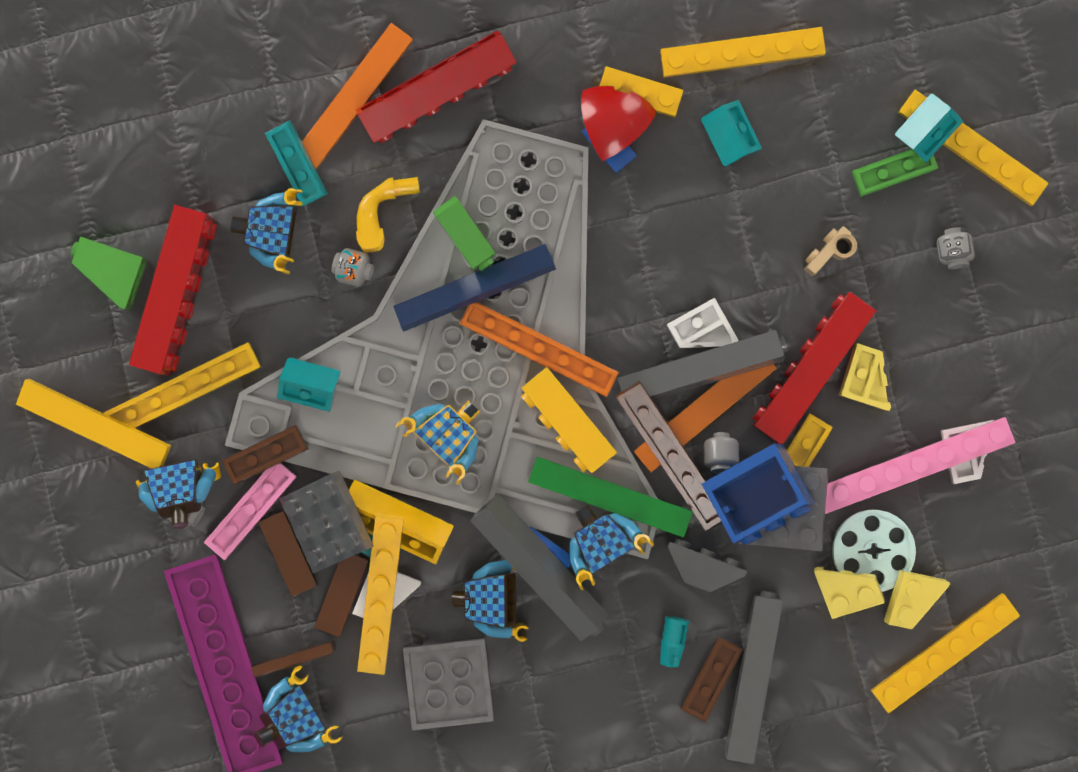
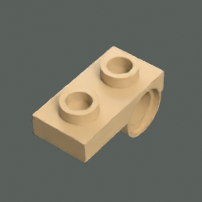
(818, 259)

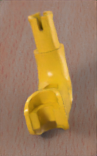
(369, 234)

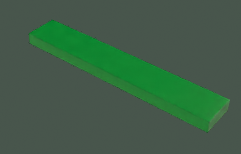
(610, 496)

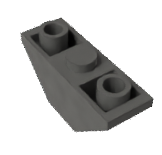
(702, 567)

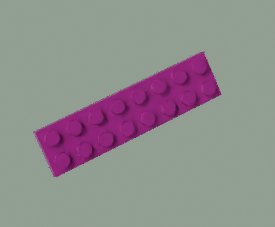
(221, 663)

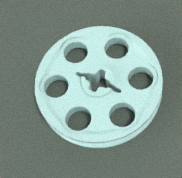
(881, 539)

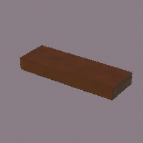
(265, 454)
(288, 553)
(341, 595)
(293, 659)
(711, 679)

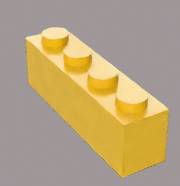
(569, 421)
(421, 532)

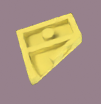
(865, 378)
(848, 591)
(913, 598)

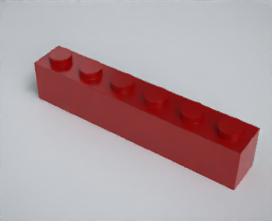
(436, 86)
(813, 368)

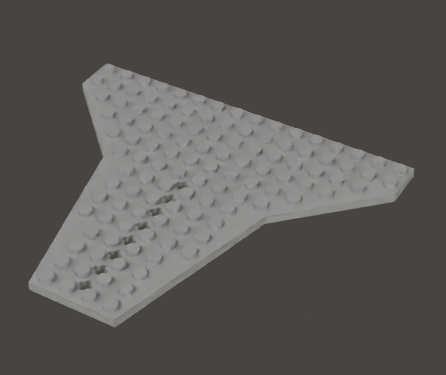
(398, 372)

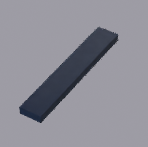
(474, 287)

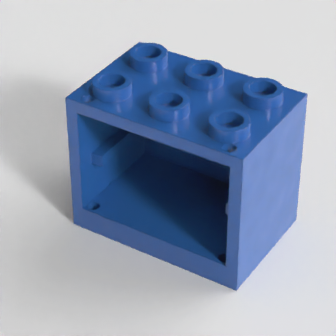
(758, 494)

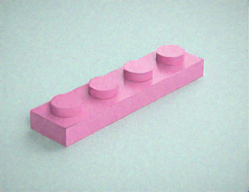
(250, 510)

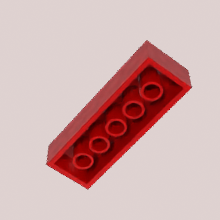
(173, 290)

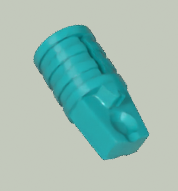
(673, 640)

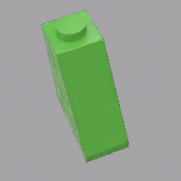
(465, 234)
(110, 269)

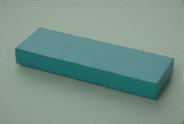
(296, 162)

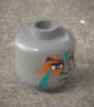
(352, 267)

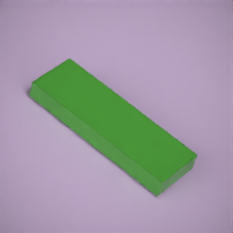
(891, 172)

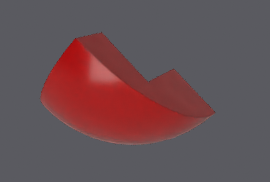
(614, 118)

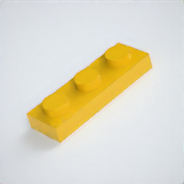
(662, 97)

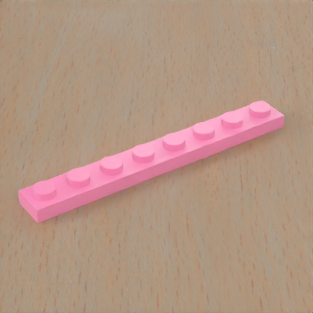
(918, 464)

